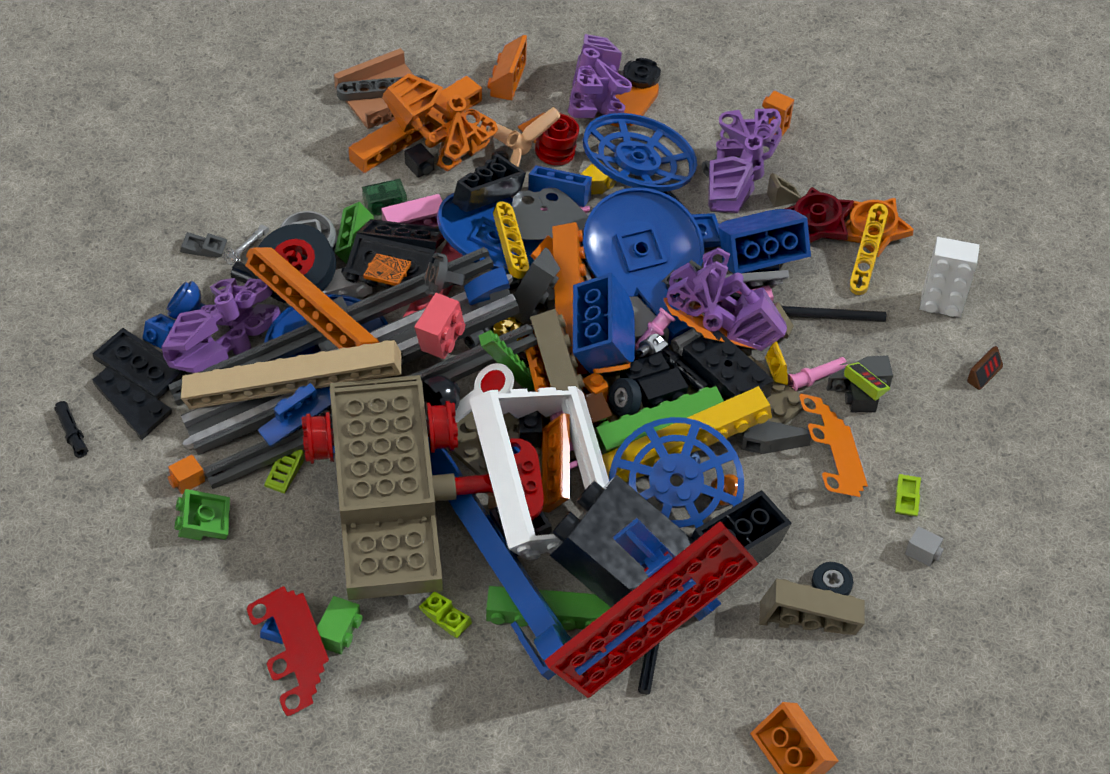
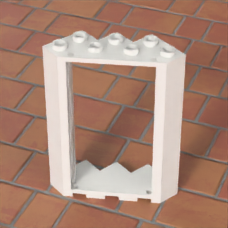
(501, 464)

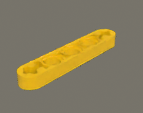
(510, 246)
(869, 258)

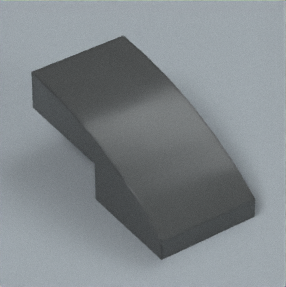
(209, 247)

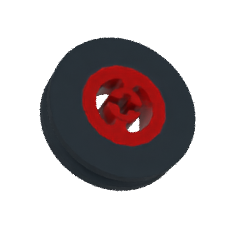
(298, 240)

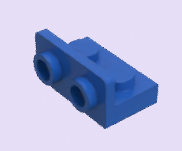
(157, 329)

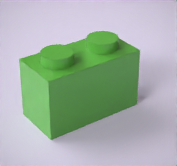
(338, 624)

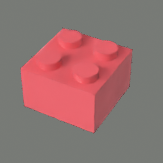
(440, 326)

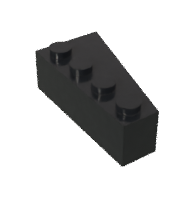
(488, 184)

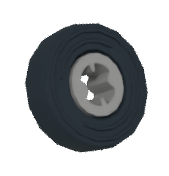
(624, 397)
(835, 571)

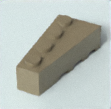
(556, 350)
(811, 608)

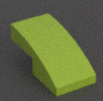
(907, 495)

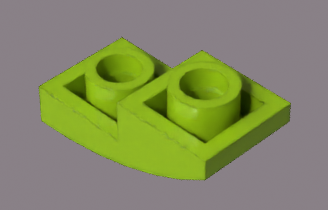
(443, 613)

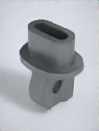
(651, 345)

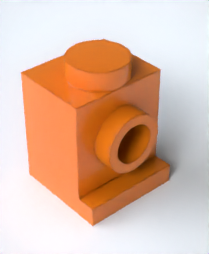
(595, 384)

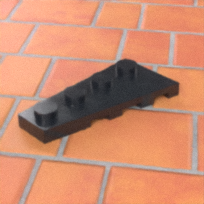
(134, 404)

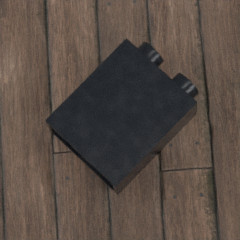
(589, 545)

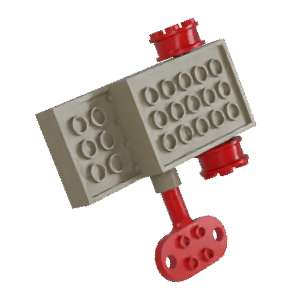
(389, 481)

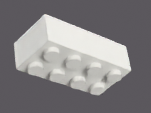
(949, 277)

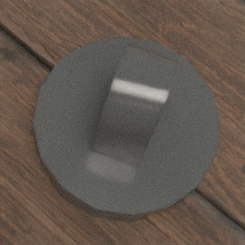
(438, 275)

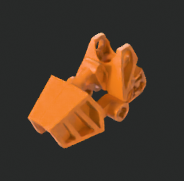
(412, 103)

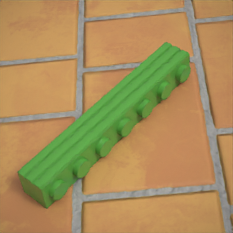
(504, 355)

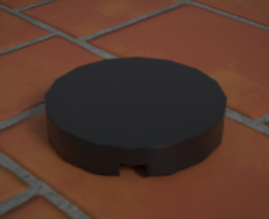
(642, 73)

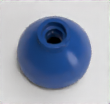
(185, 300)

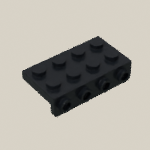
(367, 247)

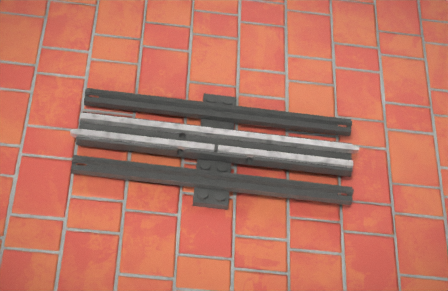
(222, 423)

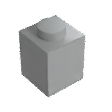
(924, 546)

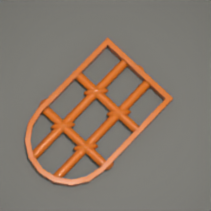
(613, 368)

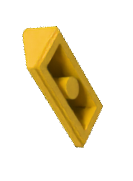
(777, 364)

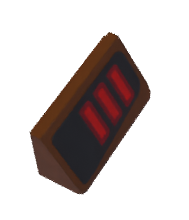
(985, 368)

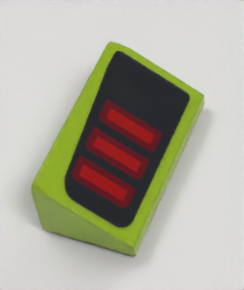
(865, 380)

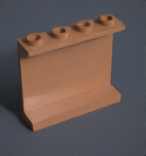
(375, 110)

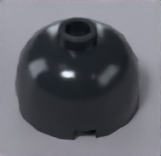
(439, 390)

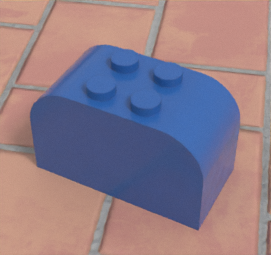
(764, 239)
(602, 323)

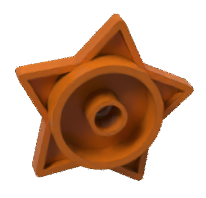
(894, 228)

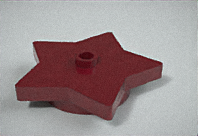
(824, 214)

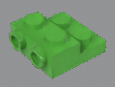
(202, 515)

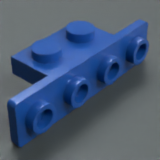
(291, 410)

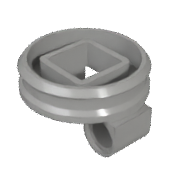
(317, 221)

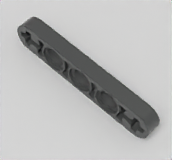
(373, 86)

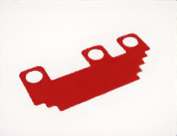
(302, 641)

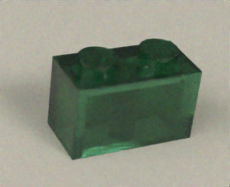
(383, 195)

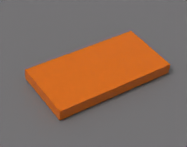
(556, 462)

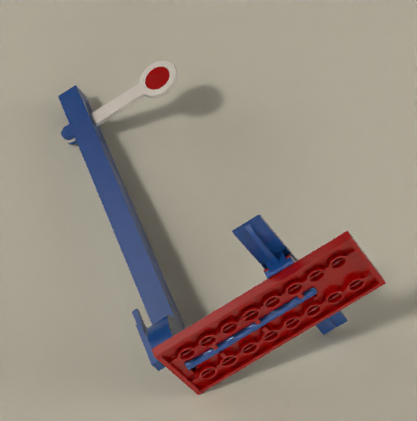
(667, 599)

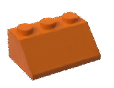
(508, 69)
(793, 742)

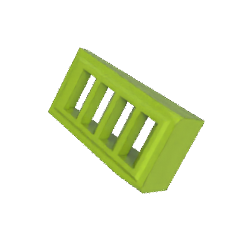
(295, 460)

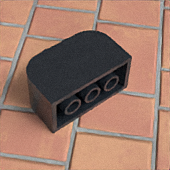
(754, 523)

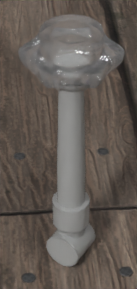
(232, 256)

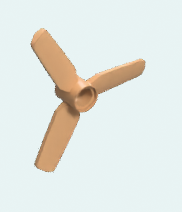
(522, 142)

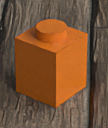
(186, 474)

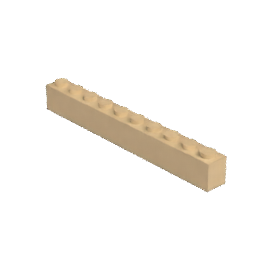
(289, 374)

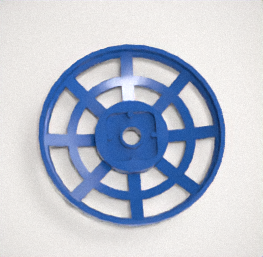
(637, 157)
(683, 466)

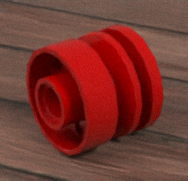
(558, 142)

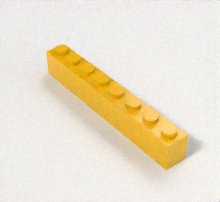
(726, 417)

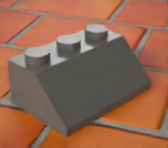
(535, 285)

